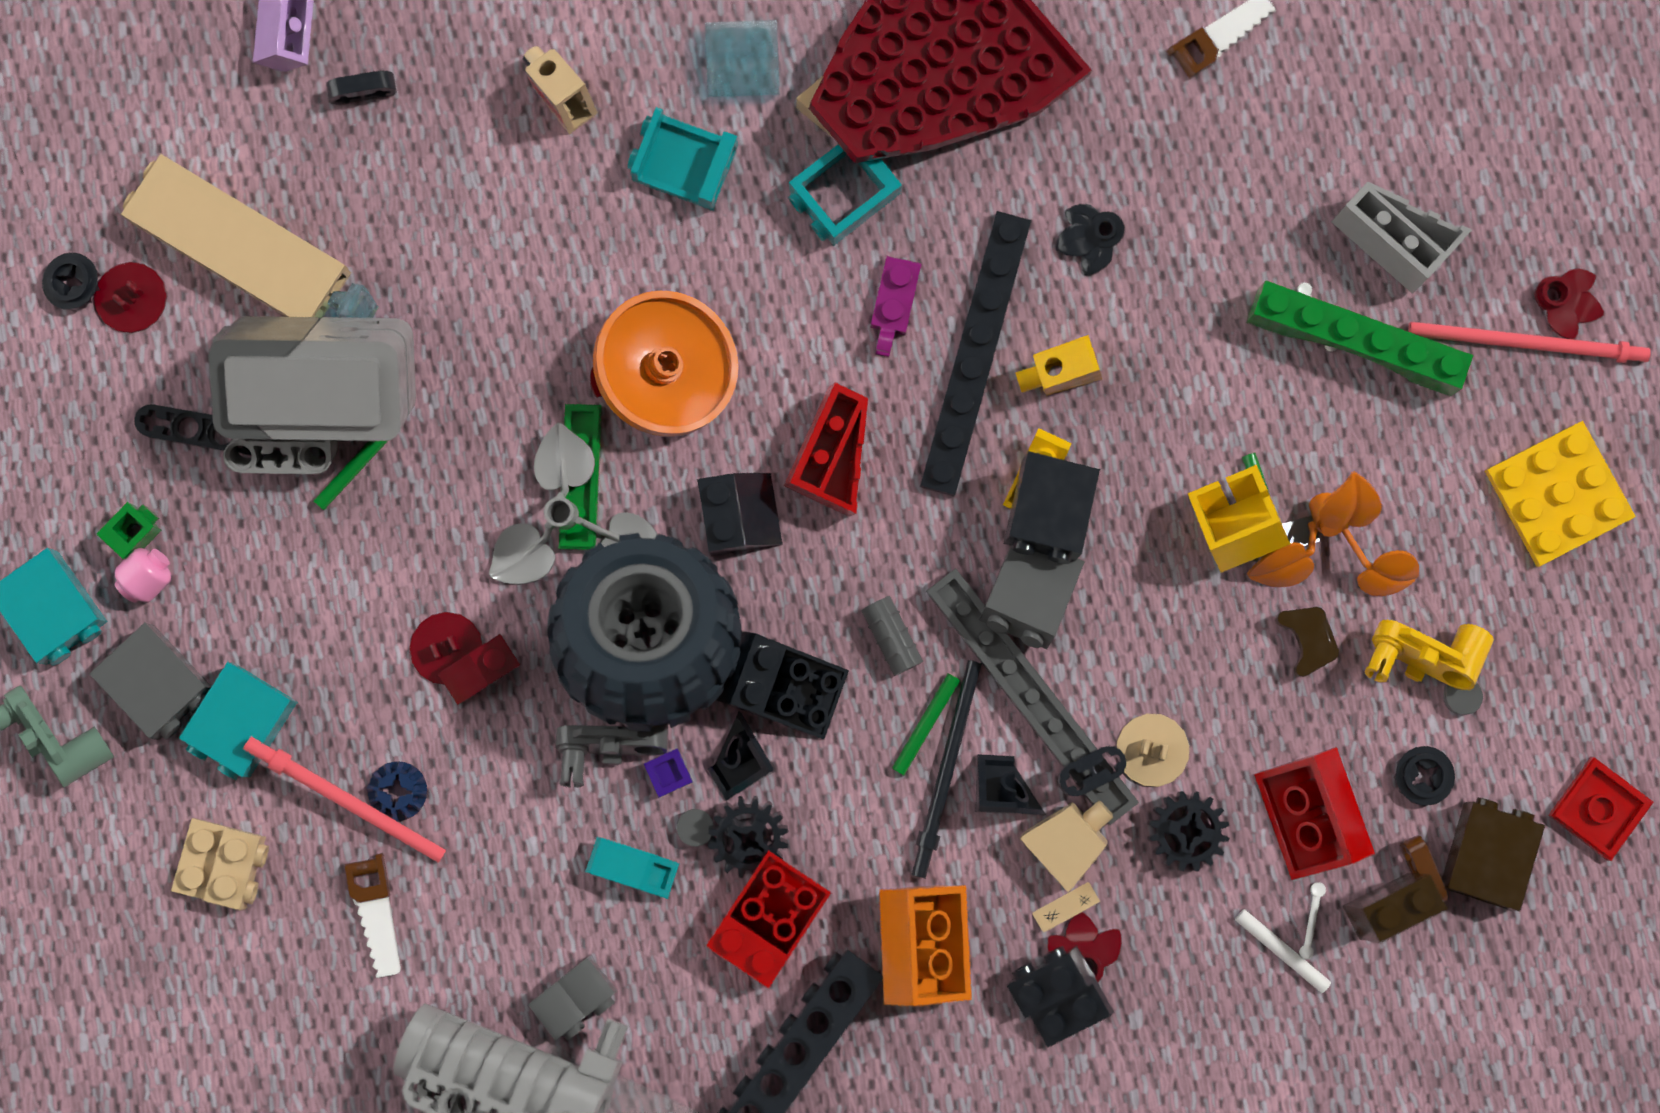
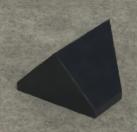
(740, 761)
(1003, 788)

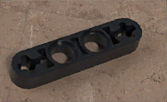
(203, 438)

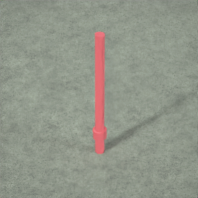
(280, 762)

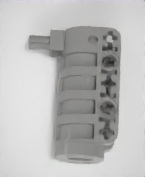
(500, 1071)

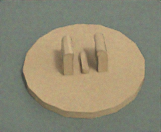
(1153, 749)

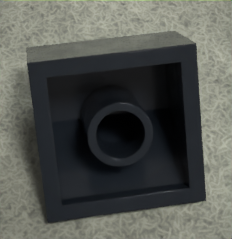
(739, 512)

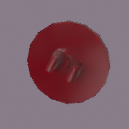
(130, 297)
(441, 642)

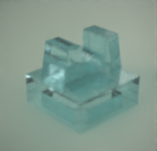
(354, 303)

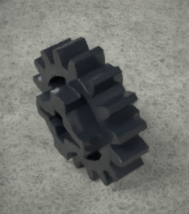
(734, 828)
(1183, 848)

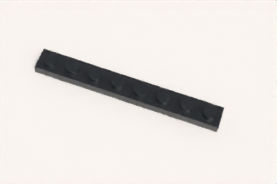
(975, 353)

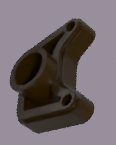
(1313, 637)

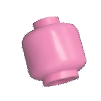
(142, 575)

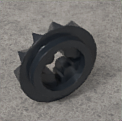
(65, 267)
(1441, 780)

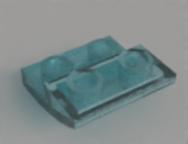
(742, 58)

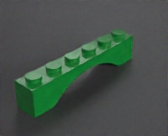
(1320, 322)

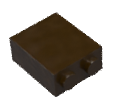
(1493, 854)
(1395, 907)

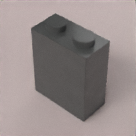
(1030, 597)
(152, 682)

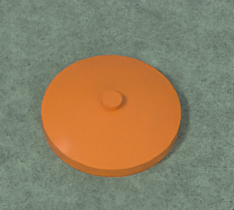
(665, 363)

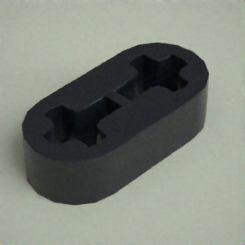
(361, 87)
(1087, 763)

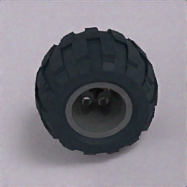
(639, 682)

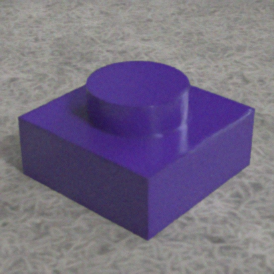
(668, 772)

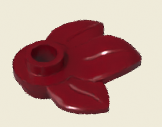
(1573, 304)
(1097, 948)

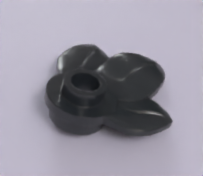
(1085, 239)

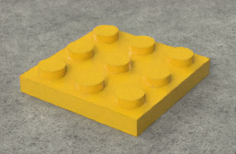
(1560, 494)

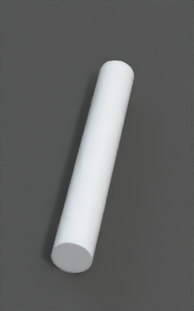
(1283, 951)

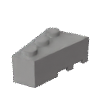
(1399, 235)

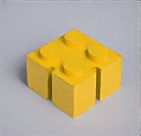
(1241, 529)

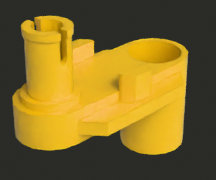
(1452, 665)

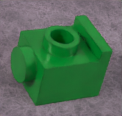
(117, 530)

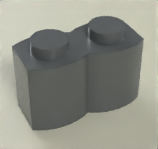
(574, 998)

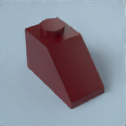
(479, 669)

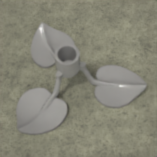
(560, 462)

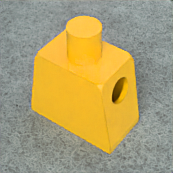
(1077, 365)

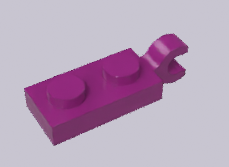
(894, 301)

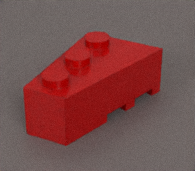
(831, 452)

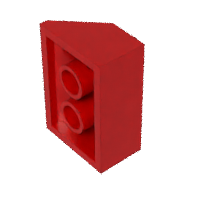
(1314, 814)

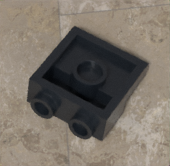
(1059, 995)

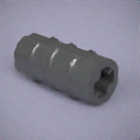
(892, 635)

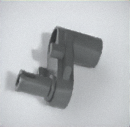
(611, 741)

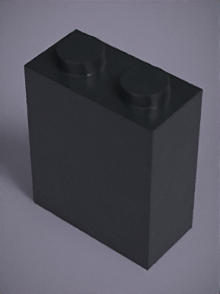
(1051, 507)

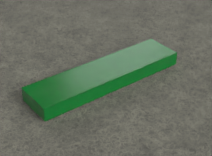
(585, 423)

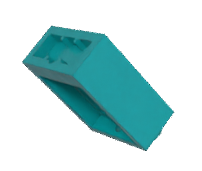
(823, 226)

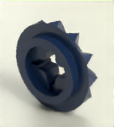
(409, 778)

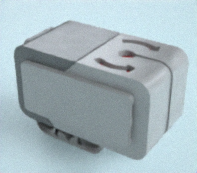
(307, 387)

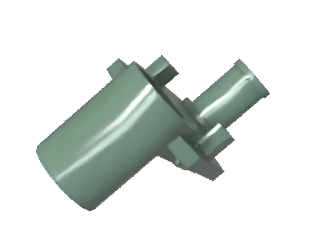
(66, 761)

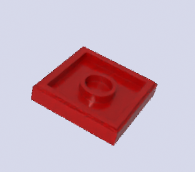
(1600, 808)

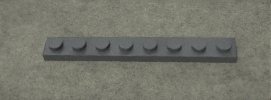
(1026, 689)

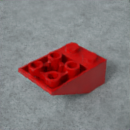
(768, 919)

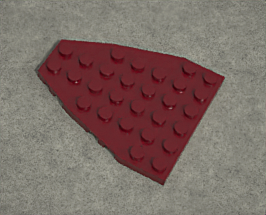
(940, 74)

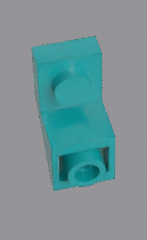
(632, 867)

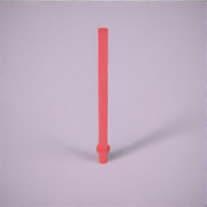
(1620, 351)

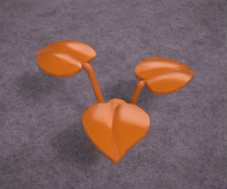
(1353, 505)

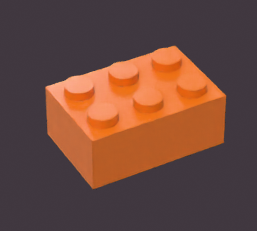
(925, 945)

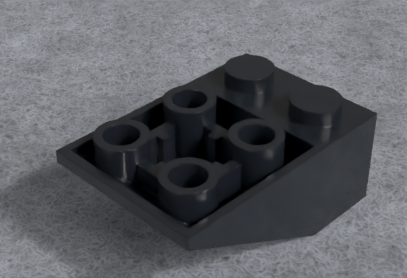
(784, 685)

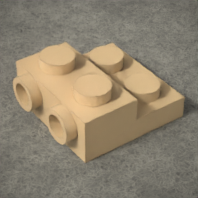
(220, 864)

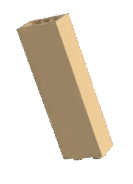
(233, 241)

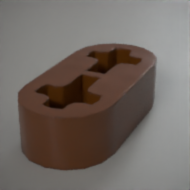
(1421, 862)

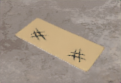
(1066, 907)

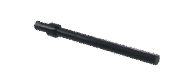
(928, 838)

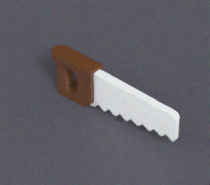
(1219, 35)
(376, 913)

